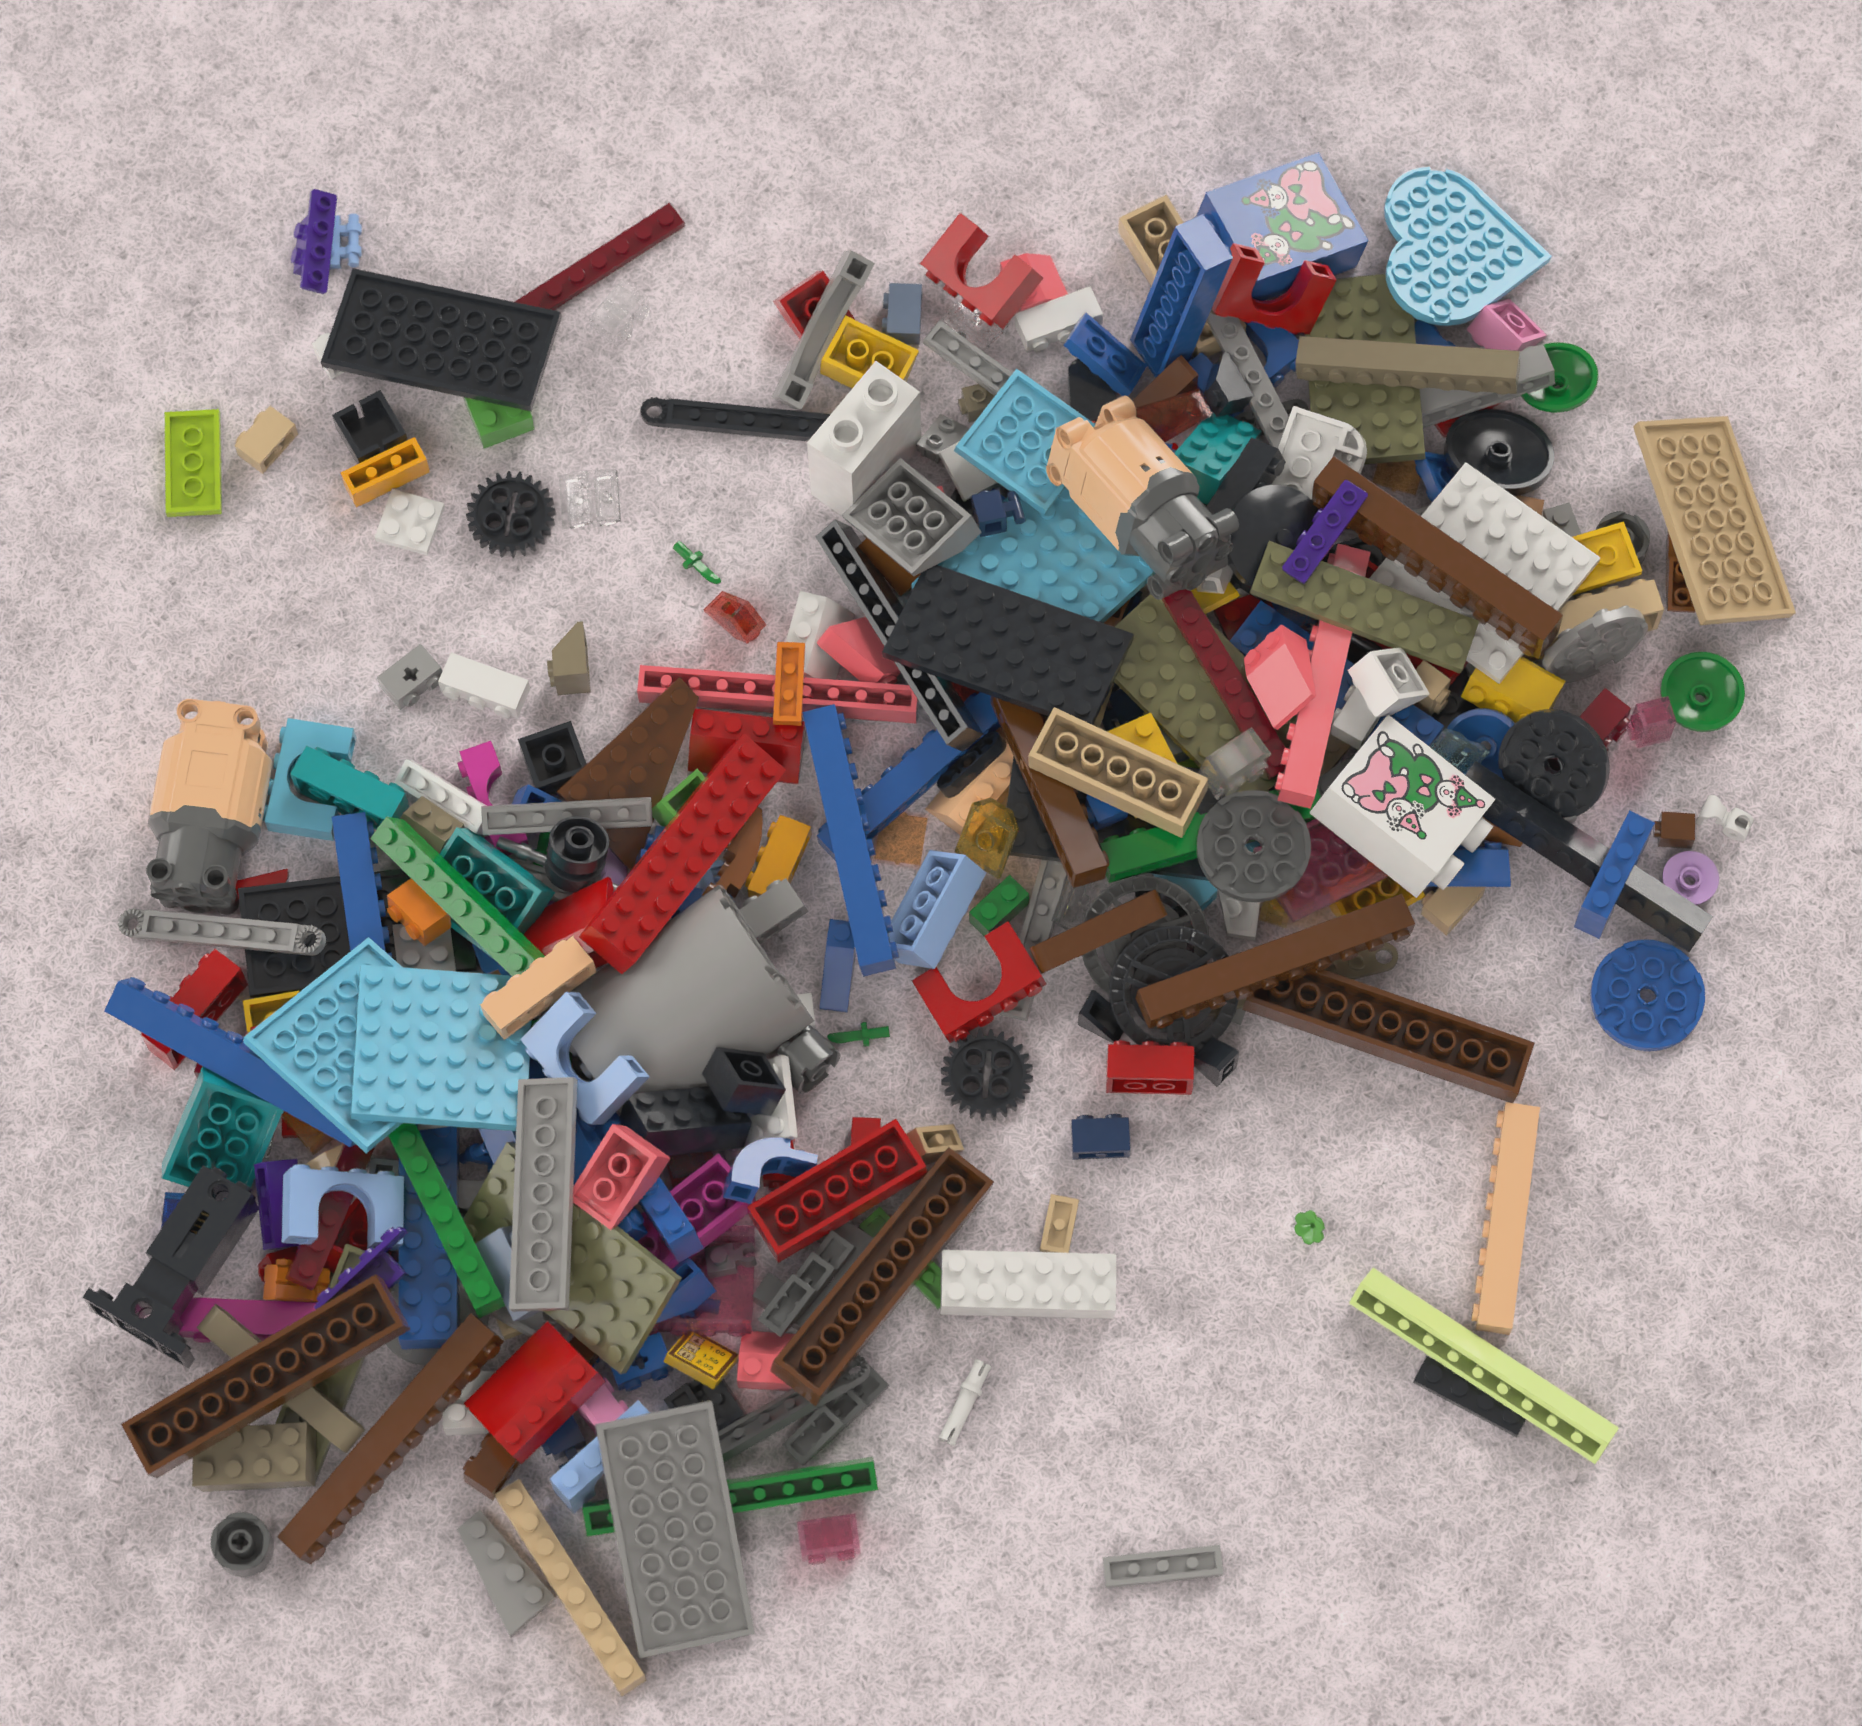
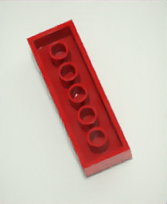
(837, 1190)

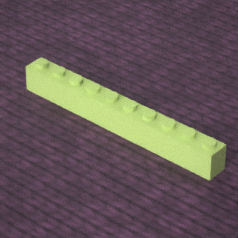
(1484, 1365)

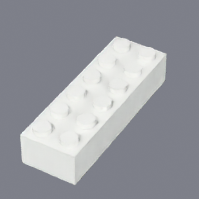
(1028, 1284)

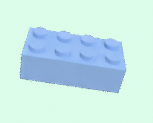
(934, 907)

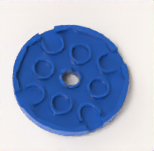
(1627, 1016)

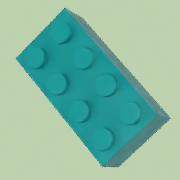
(1214, 450)
(349, 789)

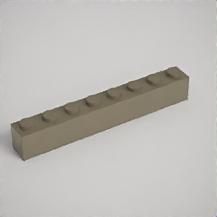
(1408, 365)

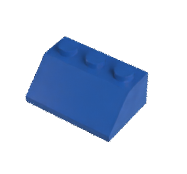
(1483, 868)

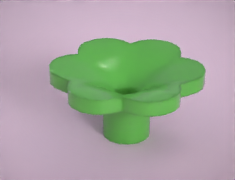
(1309, 1227)

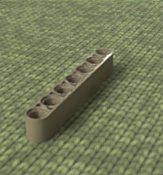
(311, 1405)

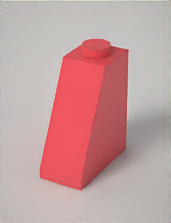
(859, 651)

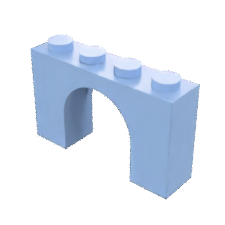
(550, 1046)
(303, 1188)
(577, 1478)

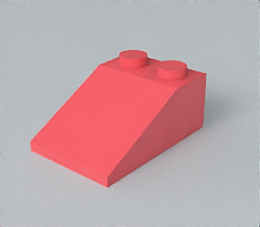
(1281, 675)
(618, 1175)

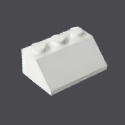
(809, 622)

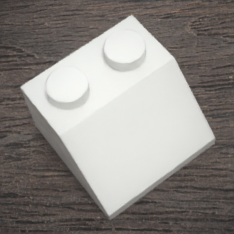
(1387, 681)

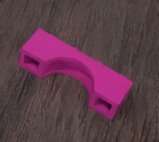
(482, 769)

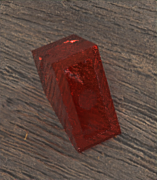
(736, 616)

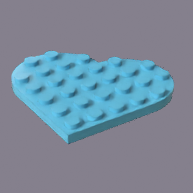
(1453, 247)

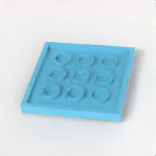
(1016, 438)

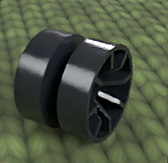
(576, 853)

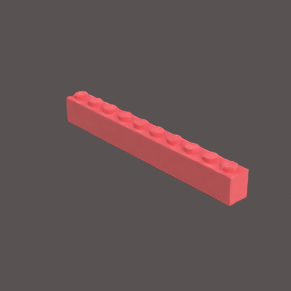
(757, 692)
(1313, 722)

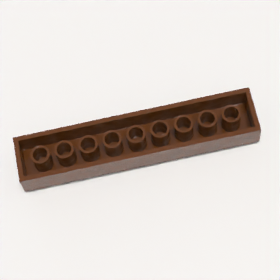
(1443, 563)
(1398, 1031)
(881, 1276)
(265, 1376)

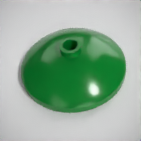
(1574, 373)
(1706, 676)

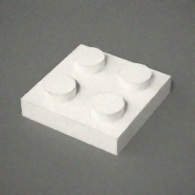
(409, 522)

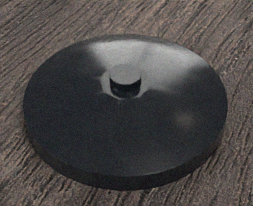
(1502, 448)
(1267, 515)

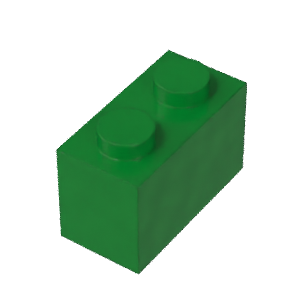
(999, 906)

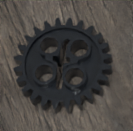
(486, 510)
(1012, 1076)

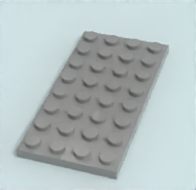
(674, 1529)

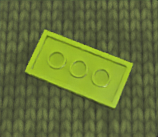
(193, 463)

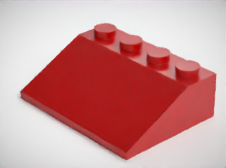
(569, 918)
(534, 1392)

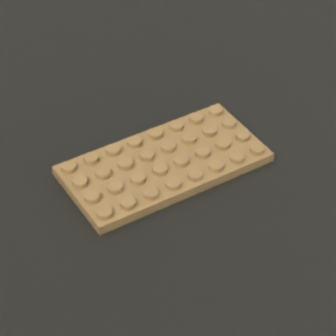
(1714, 520)

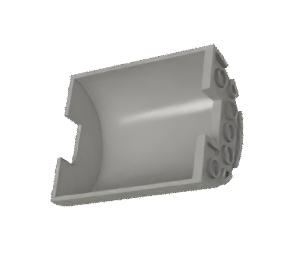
(688, 993)

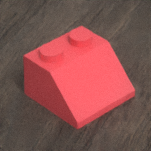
(1049, 288)
(756, 1358)

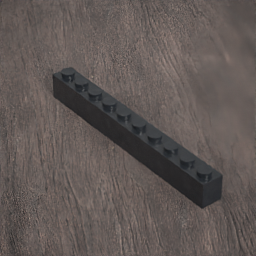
(882, 611)
(1584, 856)

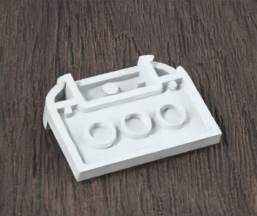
(1311, 443)

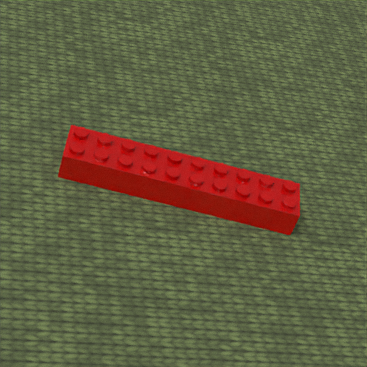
(682, 854)

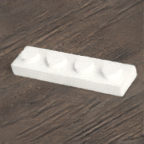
(451, 799)

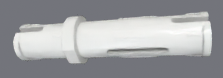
(969, 1392)

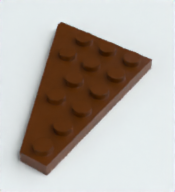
(637, 764)

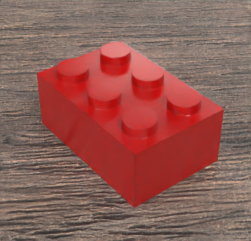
(1150, 1068)

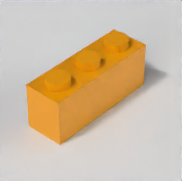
(385, 472)
(780, 856)

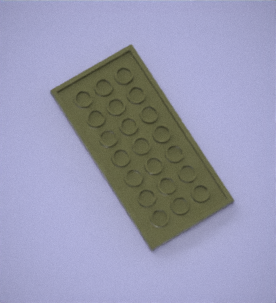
(1382, 414)
(1172, 685)
(613, 1279)

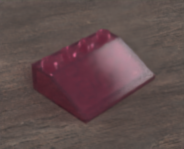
(1330, 876)

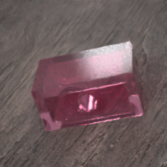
(1651, 722)
(828, 1538)

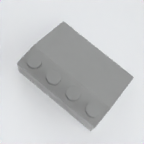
(912, 519)

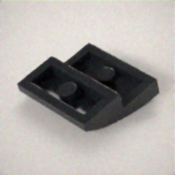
(725, 1404)

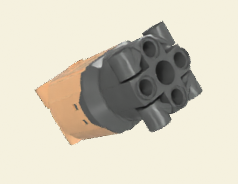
(1141, 497)
(207, 805)

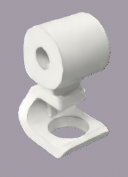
(1735, 823)

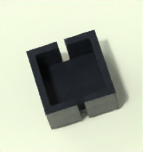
(373, 432)

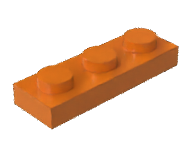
(789, 683)

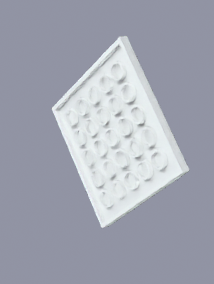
(1509, 539)

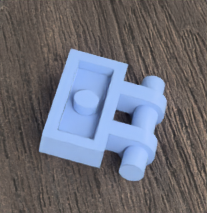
(352, 250)

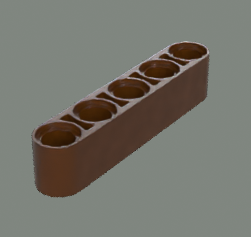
(1098, 931)

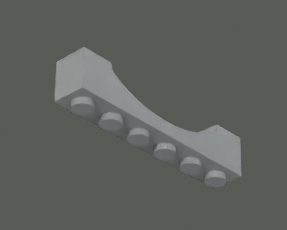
(806, 359)

